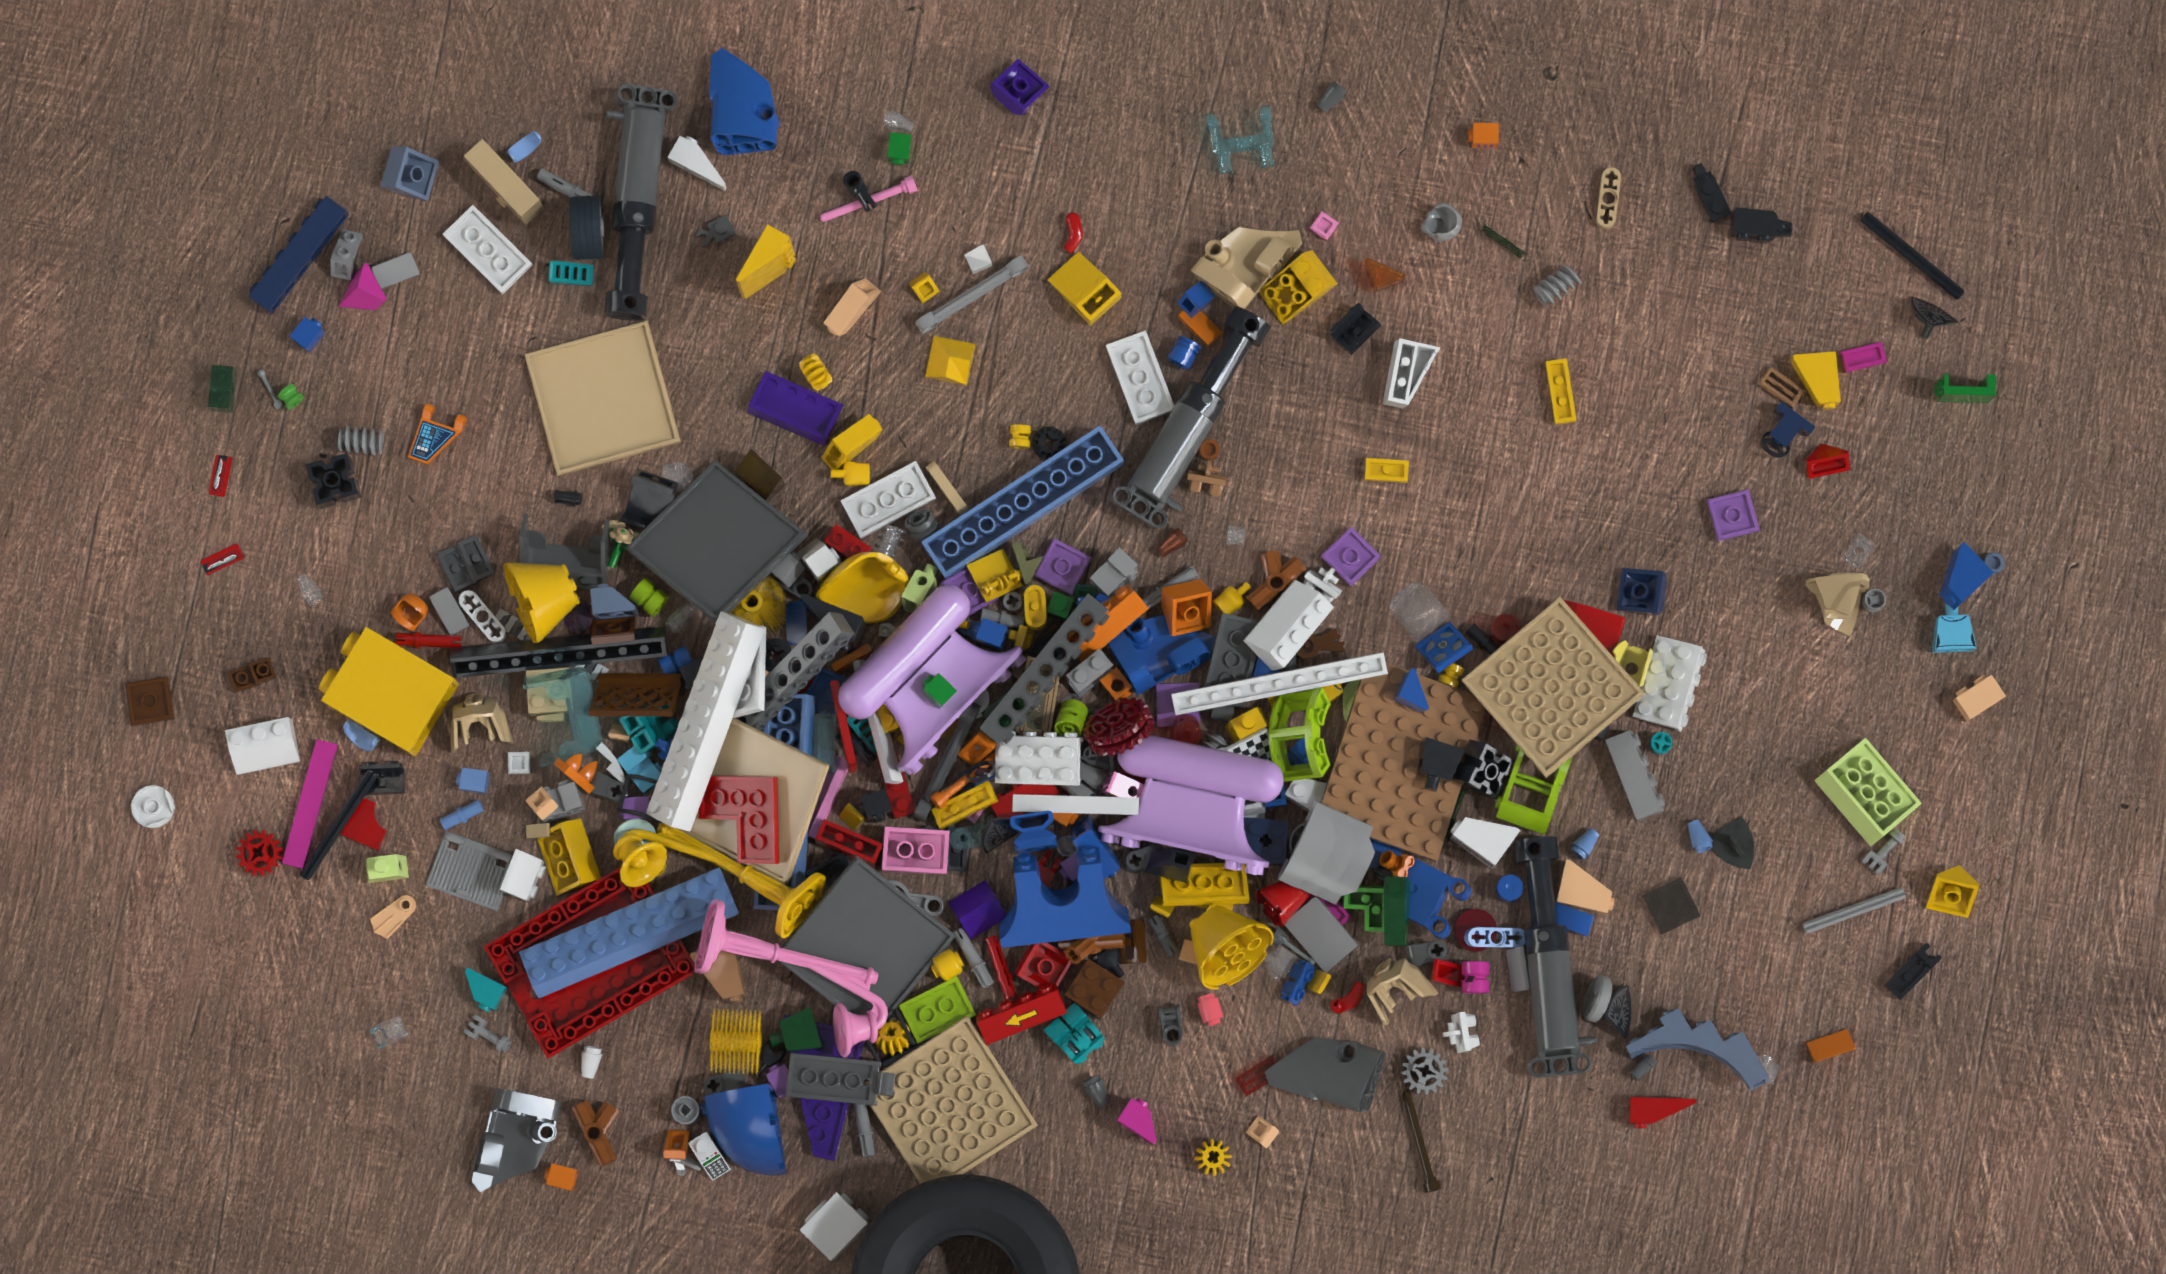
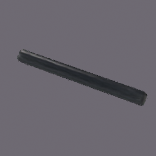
(1912, 255)
(338, 824)

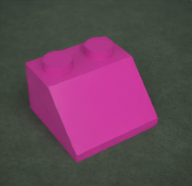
(1138, 1120)

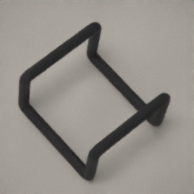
(628, 811)
(896, 1013)

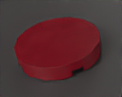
(1471, 919)

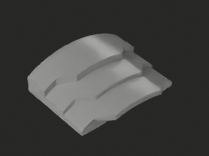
(1329, 854)

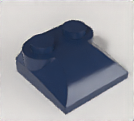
(1642, 591)

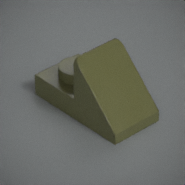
(1027, 568)

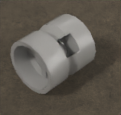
(686, 1110)

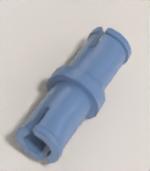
(461, 814)

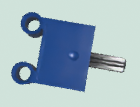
(1428, 894)

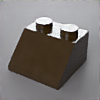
(759, 476)

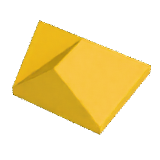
(950, 360)
(1953, 892)

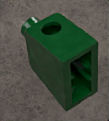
(798, 1032)

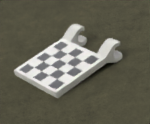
(1254, 745)

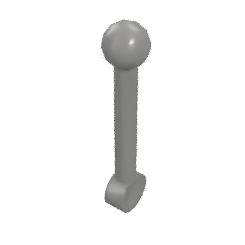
(277, 404)

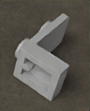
(344, 253)

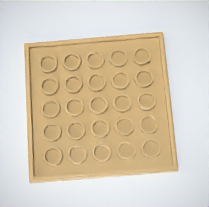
(1553, 687)
(951, 1104)

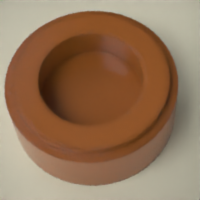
(1209, 449)

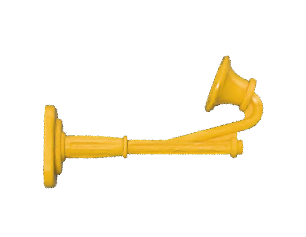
(646, 861)

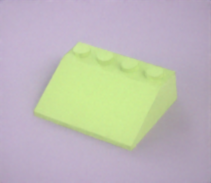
(1868, 792)

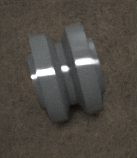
(921, 524)

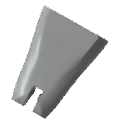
(1090, 781)

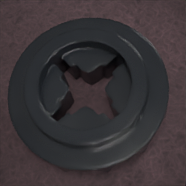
(1040, 438)
(779, 646)

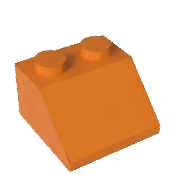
(1187, 607)

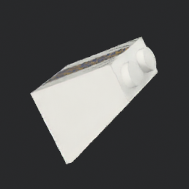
(1483, 839)

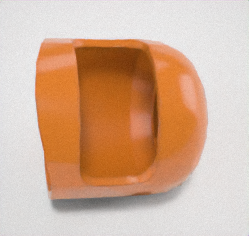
(409, 611)

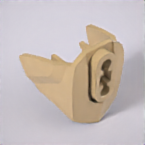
(1839, 598)
(482, 710)
(1399, 975)

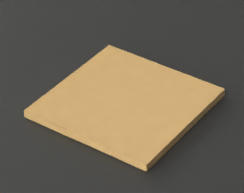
(602, 398)
(800, 781)

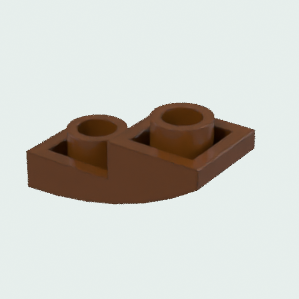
(251, 675)

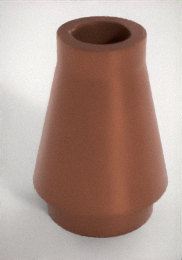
(1174, 540)

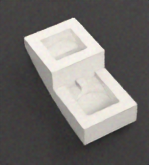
(614, 768)

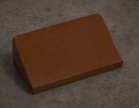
(1134, 944)

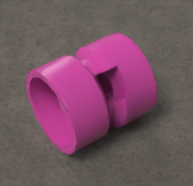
(1475, 977)

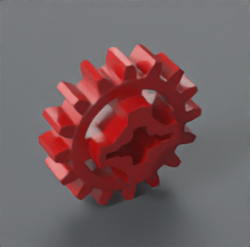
(264, 845)

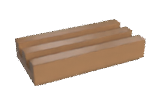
(1785, 400)

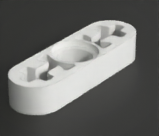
(476, 600)

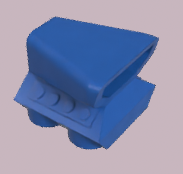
(1033, 832)

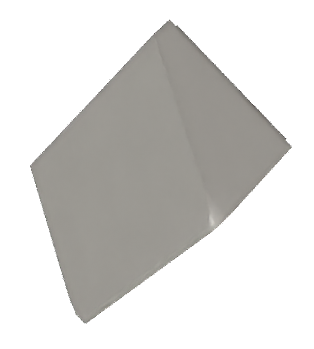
(395, 270)
(1517, 969)

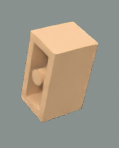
(1979, 697)

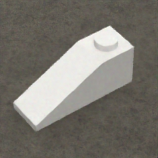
(691, 158)

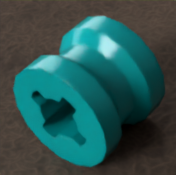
(1661, 739)

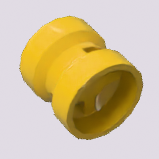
(1020, 436)
(1451, 675)

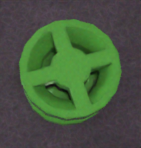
(290, 396)

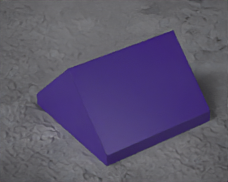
(977, 909)

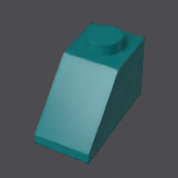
(485, 990)

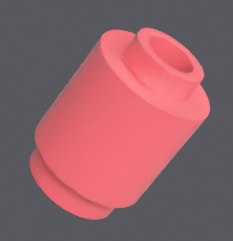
(1210, 1009)

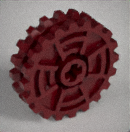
(1118, 726)

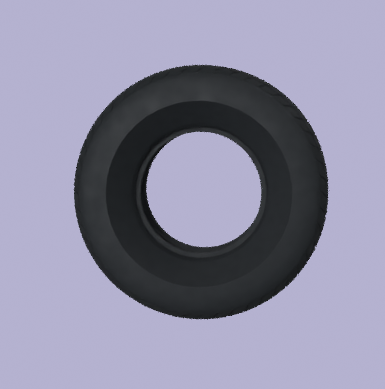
(964, 1208)

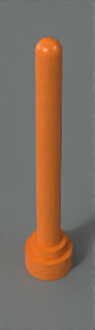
(941, 798)

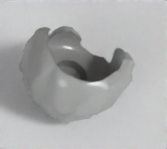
(1442, 222)

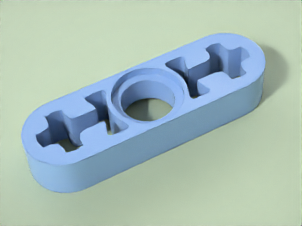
(1487, 937)

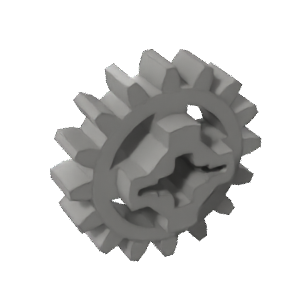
(1429, 1057)

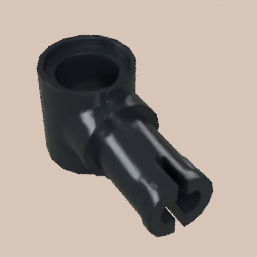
(858, 191)

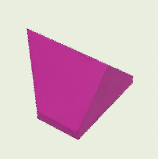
(363, 291)

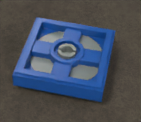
(1444, 647)

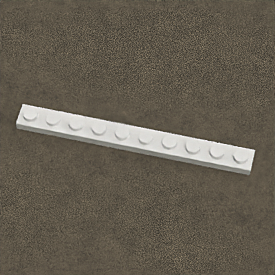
(1279, 683)

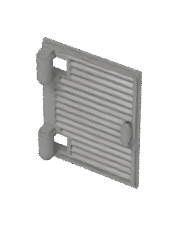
(469, 871)

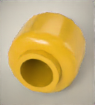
(947, 965)

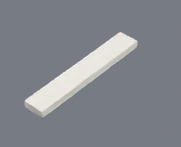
(883, 745)

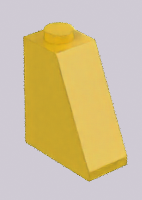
(1819, 377)
(851, 442)

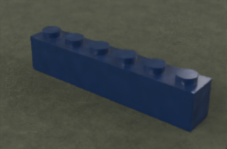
(298, 255)

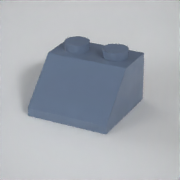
(409, 173)
(610, 603)

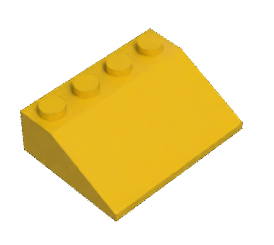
(766, 262)

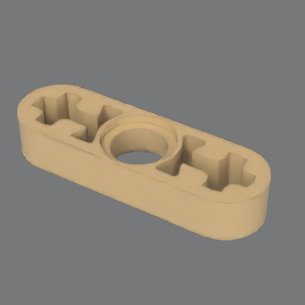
(1616, 184)
(946, 488)

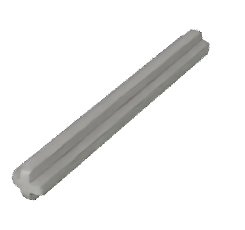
(1853, 910)

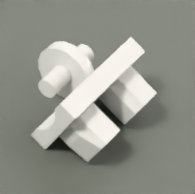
(1314, 579)
(1459, 1032)

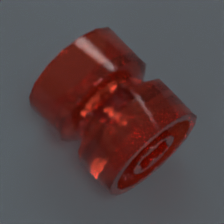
(1504, 628)
(1187, 729)

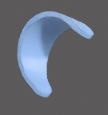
(524, 147)
(360, 736)

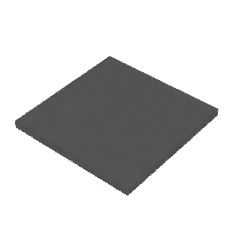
(716, 541)
(868, 925)

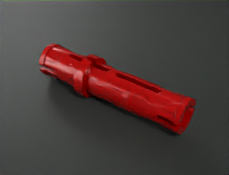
(428, 640)
(1004, 978)

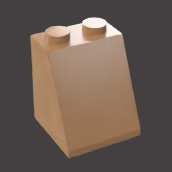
(726, 977)

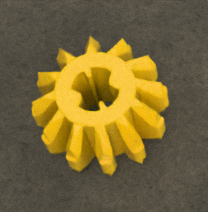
(815, 371)
(892, 1038)
(1220, 1158)

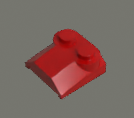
(1043, 965)

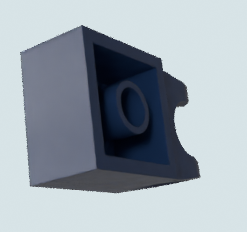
(1275, 831)

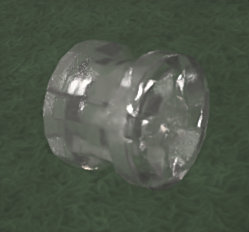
(1235, 535)
(1066, 843)

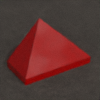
(1827, 461)
(1446, 973)

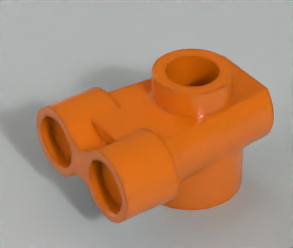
(1395, 863)

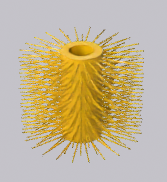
(762, 609)
(735, 1041)

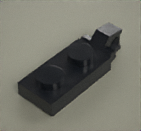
(1710, 194)

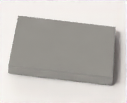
(1321, 934)

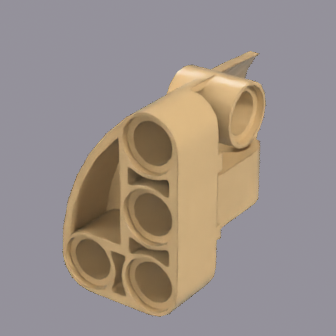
(1244, 262)

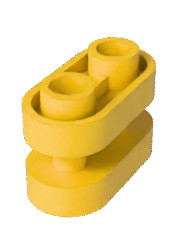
(1035, 607)

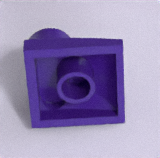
(1018, 87)

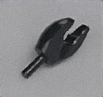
(769, 1057)

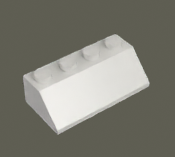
(1288, 624)

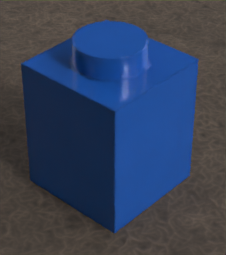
(1196, 299)
(307, 333)

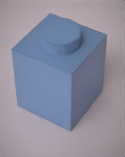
(473, 780)

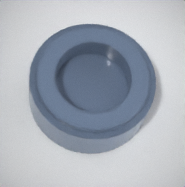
(1994, 562)

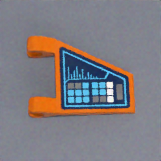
(433, 437)

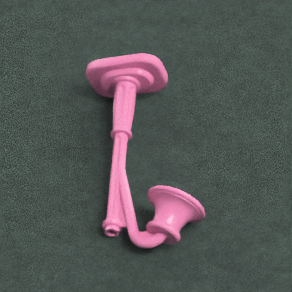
(848, 1027)

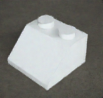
(523, 875)

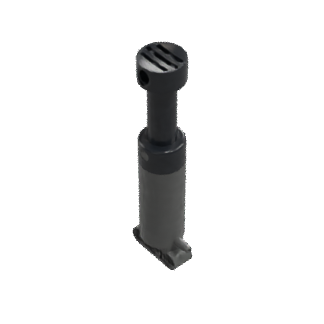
(636, 192)
(1188, 424)
(1549, 966)

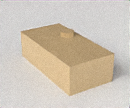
(504, 182)

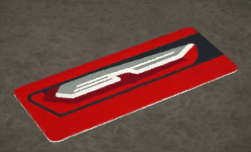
(220, 475)
(222, 559)

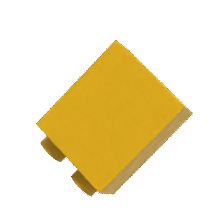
(387, 690)

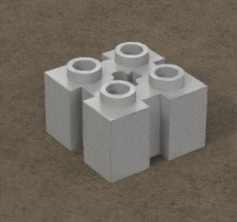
(1115, 573)
(568, 800)

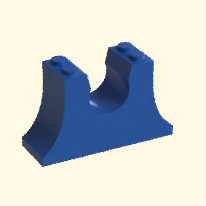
(1065, 914)

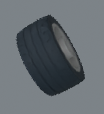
(586, 227)

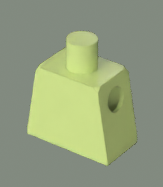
(919, 588)
(386, 868)

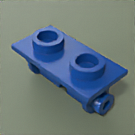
(1294, 991)

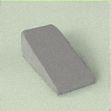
(449, 611)

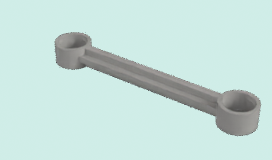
(1011, 270)

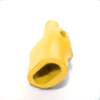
(853, 473)
(1231, 599)

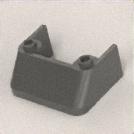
(584, 564)

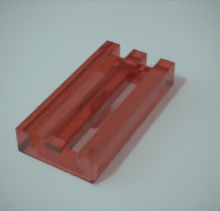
(1242, 1085)

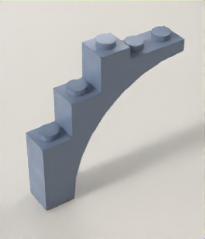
(1704, 1038)

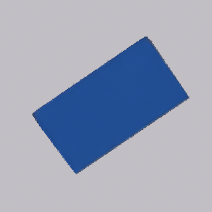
(796, 622)

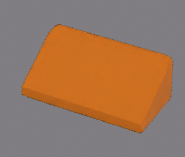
(1201, 327)
(1830, 1046)

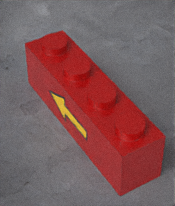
(1021, 1013)

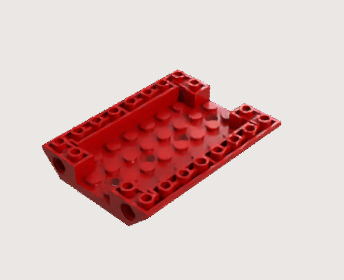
(596, 1001)

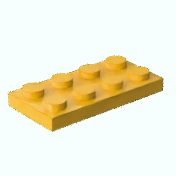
(1207, 886)

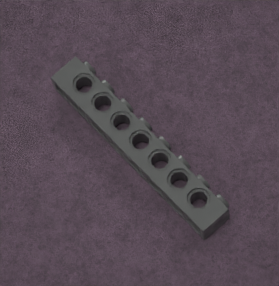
(1087, 606)
(800, 666)

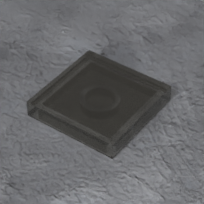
(1671, 906)

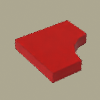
(364, 826)

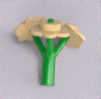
(619, 534)

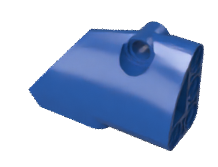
(741, 107)
(1154, 655)

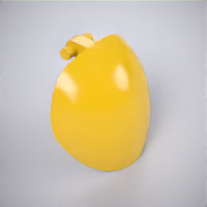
(866, 585)

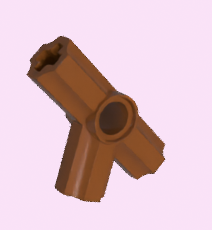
(1274, 571)
(1078, 949)
(601, 1120)

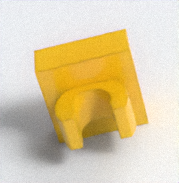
(1023, 637)

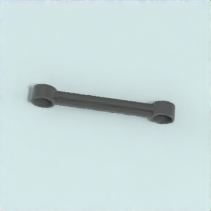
(966, 721)

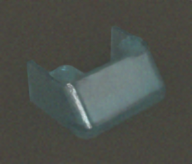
(577, 689)

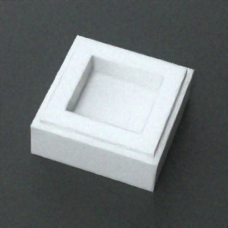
(518, 762)

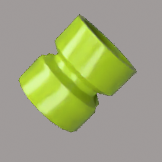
(649, 597)
(1071, 717)

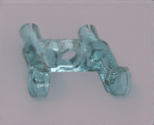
(1262, 142)

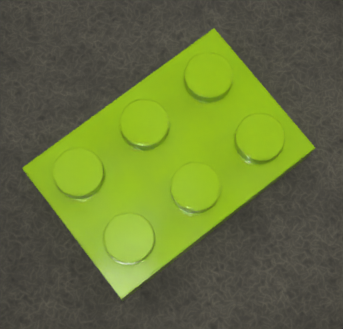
(937, 1009)

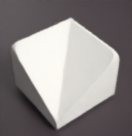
(978, 259)

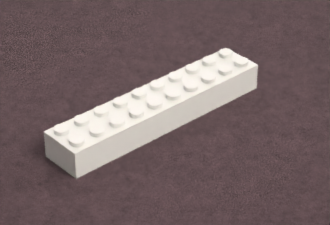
(705, 721)

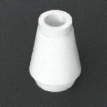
(590, 1060)

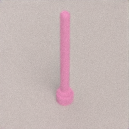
(906, 185)

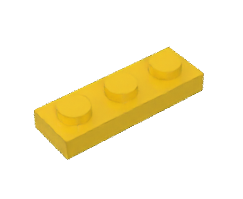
(1560, 391)
(965, 805)

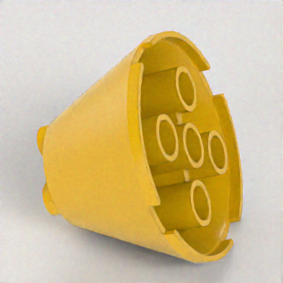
(542, 595)
(1227, 945)

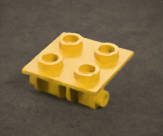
(995, 575)

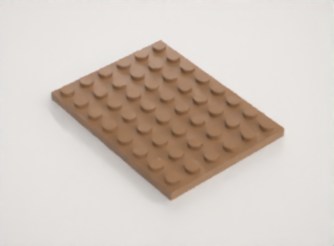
(1379, 757)

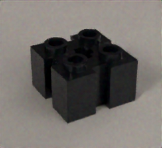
(322, 474)
(1483, 769)

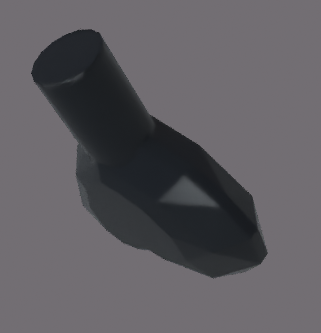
(1109, 960)

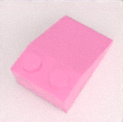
(915, 851)

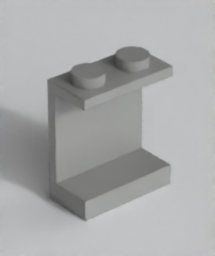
(1089, 673)

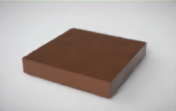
(613, 630)
(150, 701)

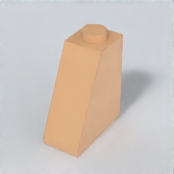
(851, 306)
(1582, 890)

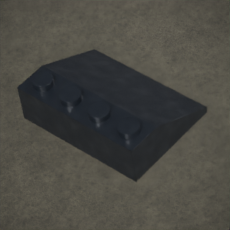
(819, 609)

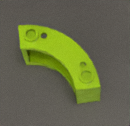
(1316, 706)
(1523, 815)

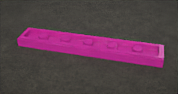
(310, 804)

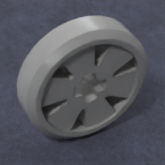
(1597, 998)

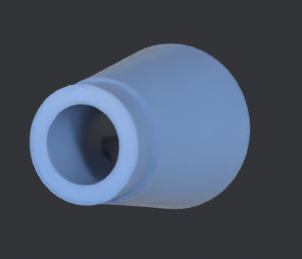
(1699, 837)
(1584, 844)

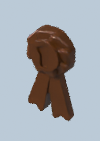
(1322, 643)

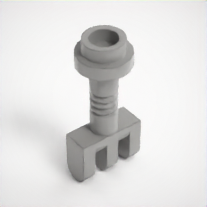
(1896, 837)
(503, 1043)

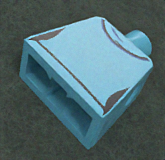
(1953, 633)

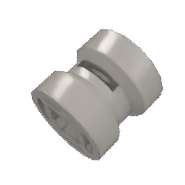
(1874, 597)

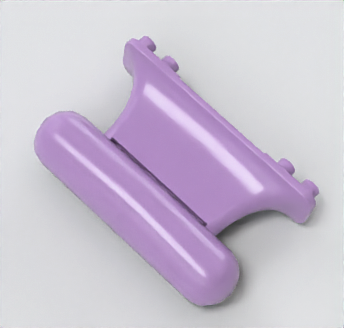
(922, 647)
(1195, 799)

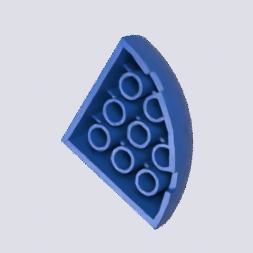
(747, 1128)

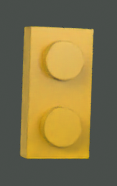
(1386, 470)

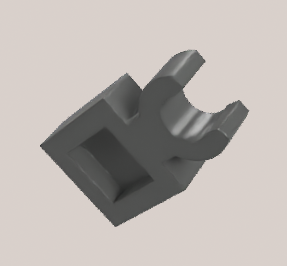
(719, 230)

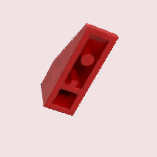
(1646, 1111)

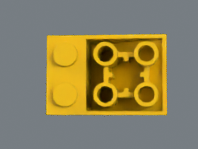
(1297, 286)
(1085, 288)

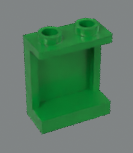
(1966, 394)

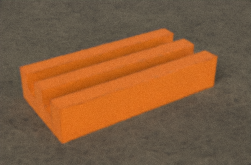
(847, 661)

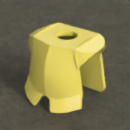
(1630, 654)

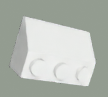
(263, 745)

